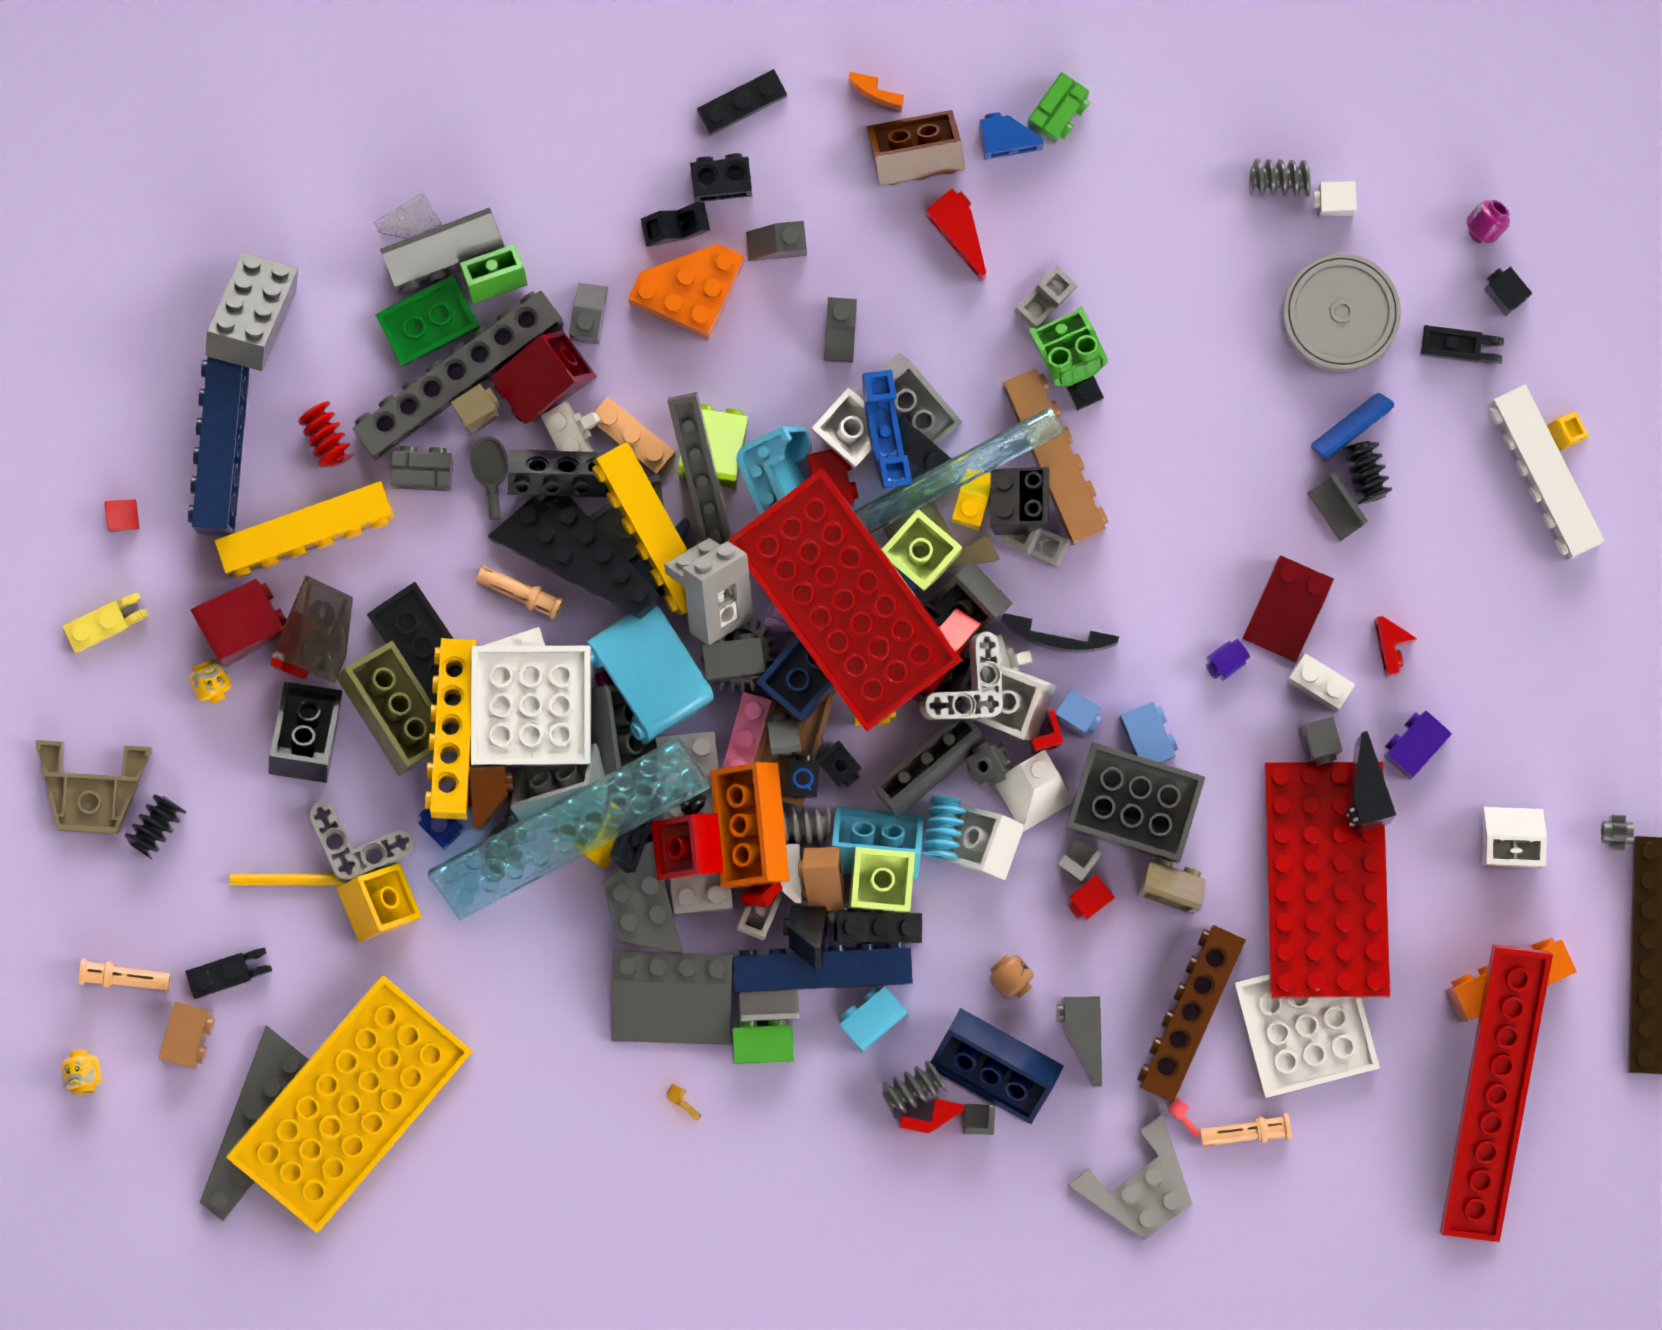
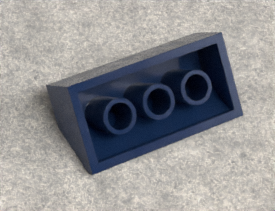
(996, 1066)

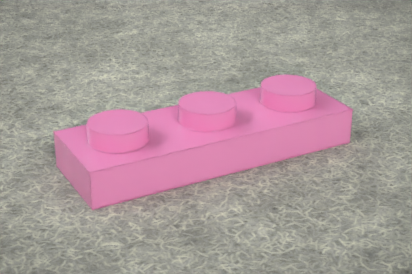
(747, 729)

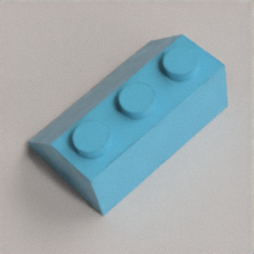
(876, 831)

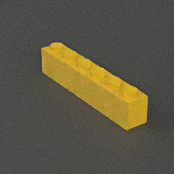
(643, 517)
(305, 529)

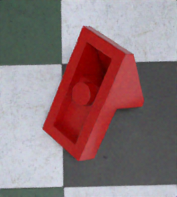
(1388, 637)

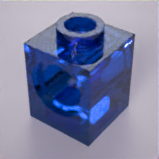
(446, 837)

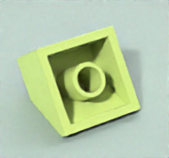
(922, 550)
(882, 880)

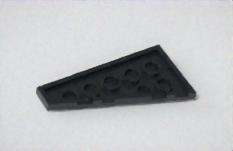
(570, 545)

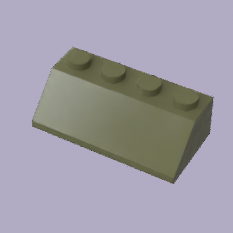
(391, 706)

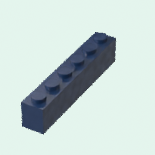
(839, 969)

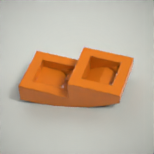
(867, 87)

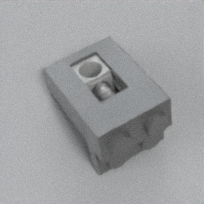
(715, 588)

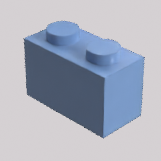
(1078, 714)
(1147, 734)

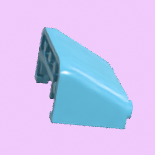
(771, 464)
(651, 673)

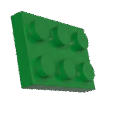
(427, 321)

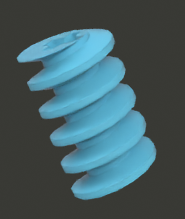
(942, 827)

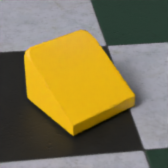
(1567, 430)

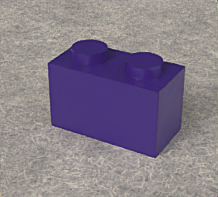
(1416, 744)

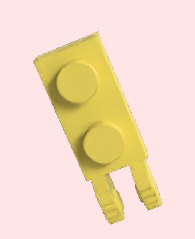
(102, 623)

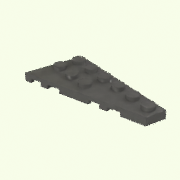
(270, 1072)

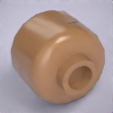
(1011, 976)

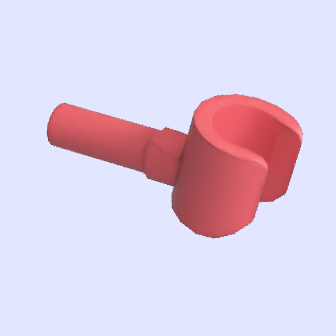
(1178, 1109)

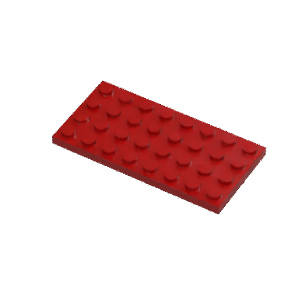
(845, 600)
(1323, 888)

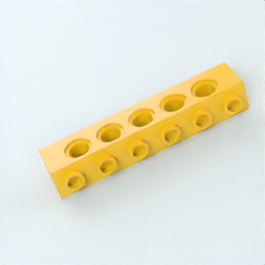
(455, 803)

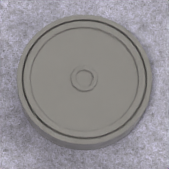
(1341, 313)

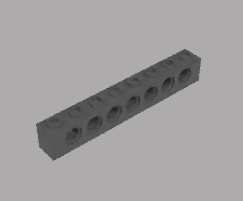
(438, 373)

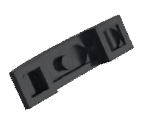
(1022, 625)

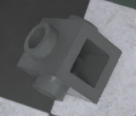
(989, 763)

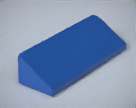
(1352, 426)

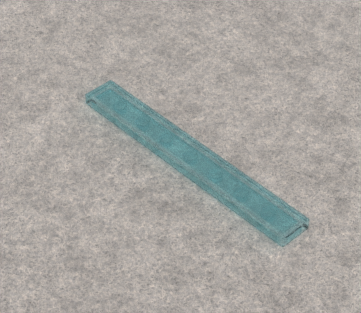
(960, 470)

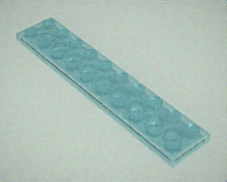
(569, 828)

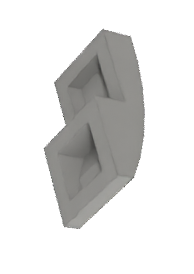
(1045, 298)
(1040, 545)

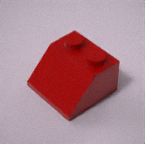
(687, 846)

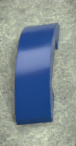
(884, 429)

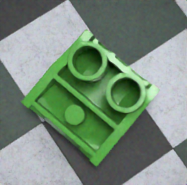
(1070, 348)

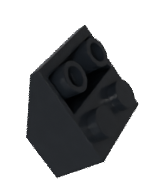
(1019, 500)

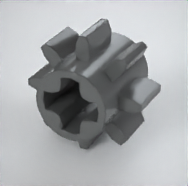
(1617, 832)

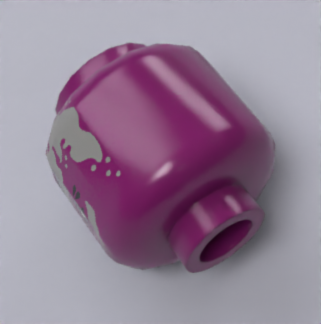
(1488, 221)

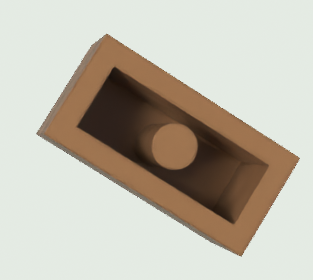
(823, 878)
(186, 1035)

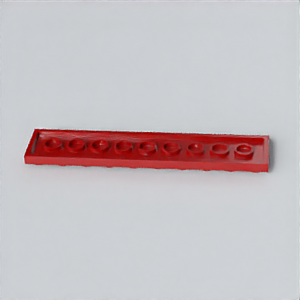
(1496, 1093)

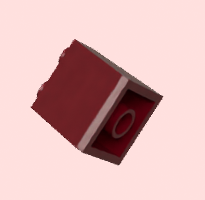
(542, 376)
(240, 621)

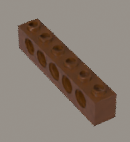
(1229, 947)

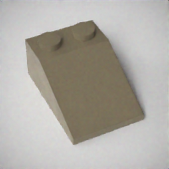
(1172, 886)

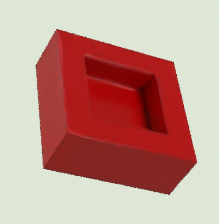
(761, 895)

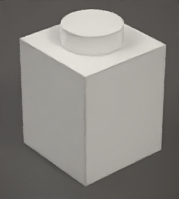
(1335, 199)

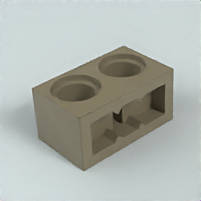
(476, 408)

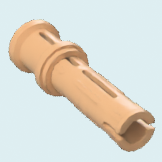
(531, 596)
(109, 974)
(1260, 1130)

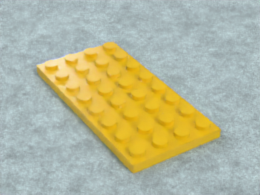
(349, 1103)

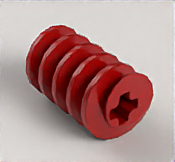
(323, 436)

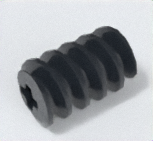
(1367, 471)
(154, 825)

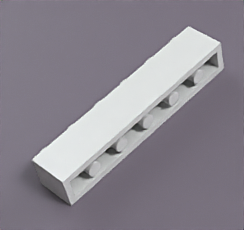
(1546, 472)

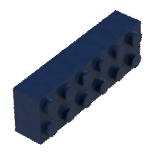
(219, 447)
(797, 679)

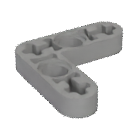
(980, 690)
(358, 855)

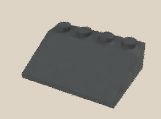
(1135, 802)
(672, 997)

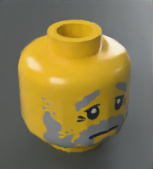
(210, 681)
(81, 1072)

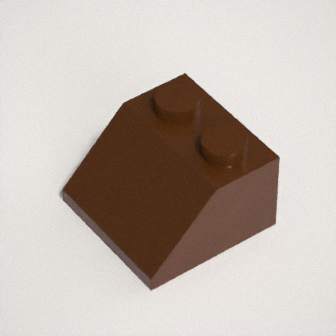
(489, 793)

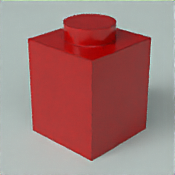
(1089, 898)

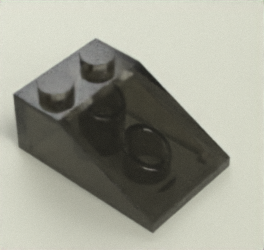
(316, 630)

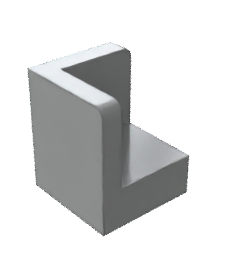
(1079, 860)

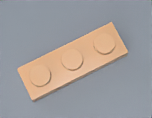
(623, 428)

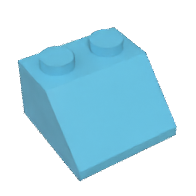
(873, 1017)

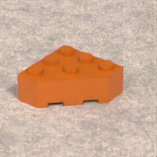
(689, 288)

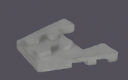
(1148, 1196)

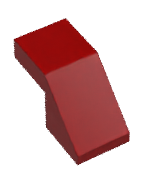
(942, 1112)

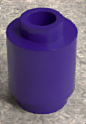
(1227, 659)

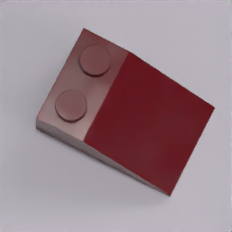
(1288, 608)

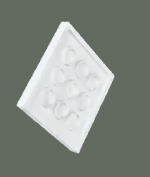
(531, 705)
(1304, 1038)

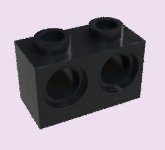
(722, 186)

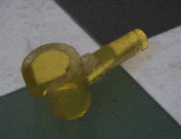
(675, 1095)

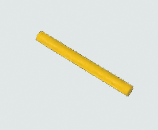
(284, 879)

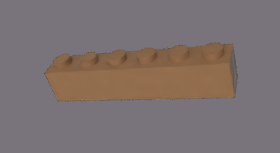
(1067, 485)

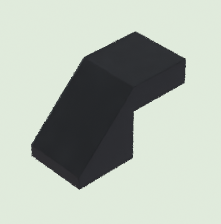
(675, 225)

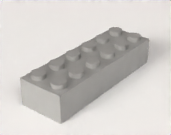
(702, 892)

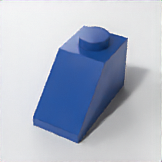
(1006, 137)

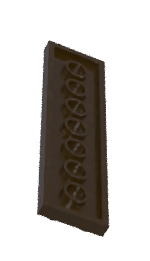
(1646, 958)

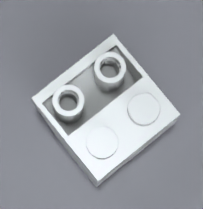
(1513, 838)

